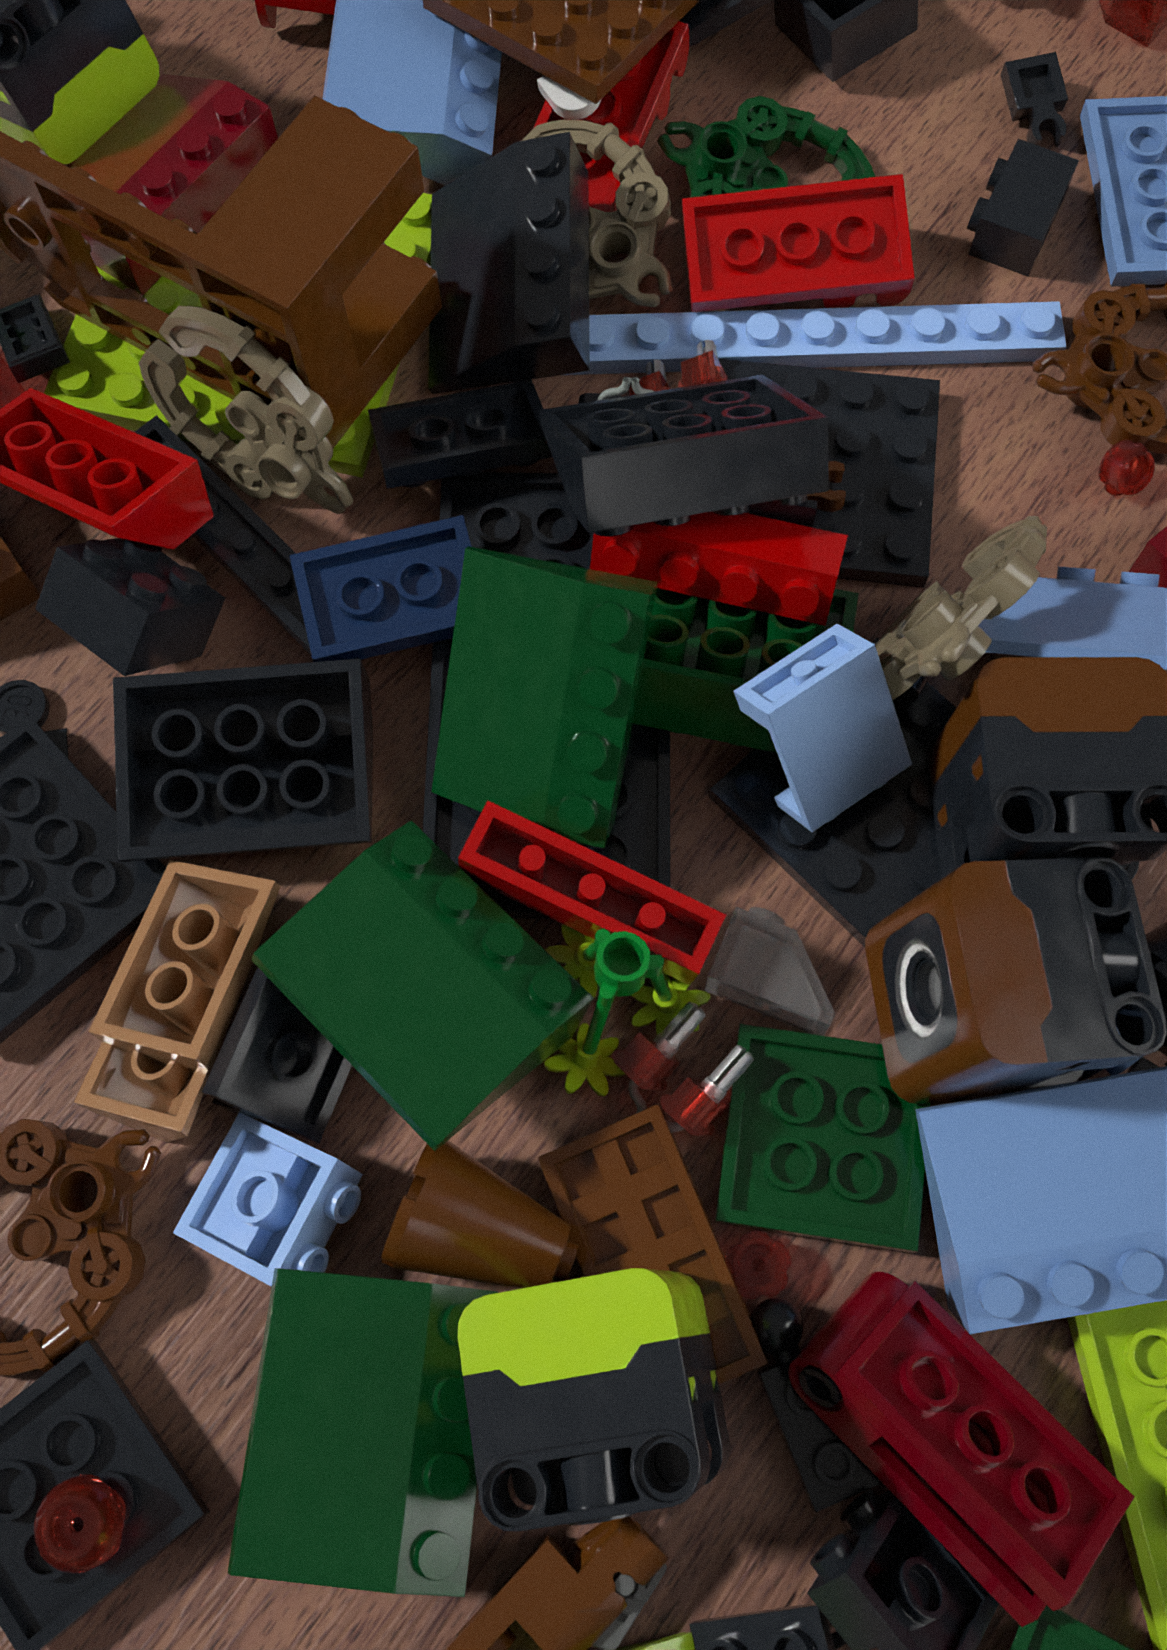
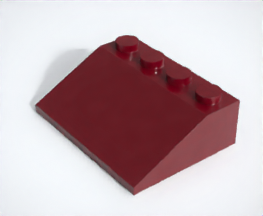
(179, 156)

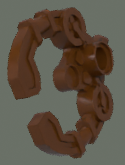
(1109, 372)
(104, 1255)

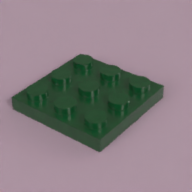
(821, 1143)

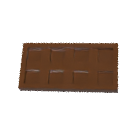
(640, 1209)

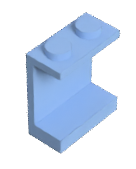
(828, 724)

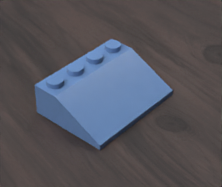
(416, 80)
(1085, 618)
(1050, 1199)

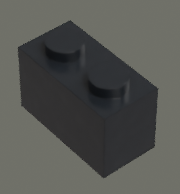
(1021, 207)

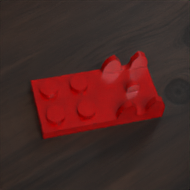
(632, 108)
(800, 245)

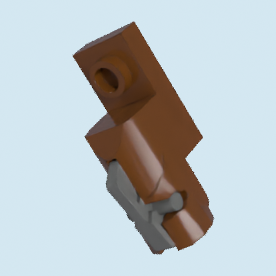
(572, 1598)

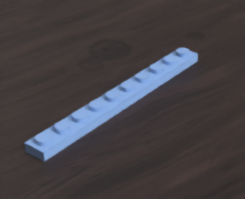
(830, 336)

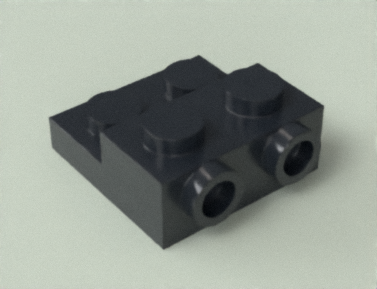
(896, 1583)

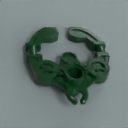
(735, 152)

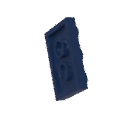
(382, 590)

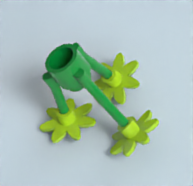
(619, 967)

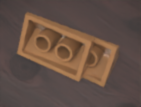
(175, 998)

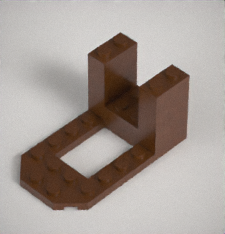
(285, 254)

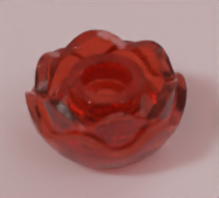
(103, 1520)

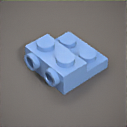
(269, 1202)

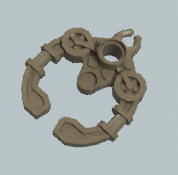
(641, 211)
(283, 441)
(943, 629)

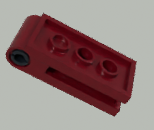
(961, 1444)

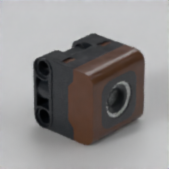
(1054, 763)
(1013, 979)

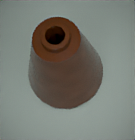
(475, 1226)

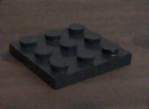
(68, 1426)

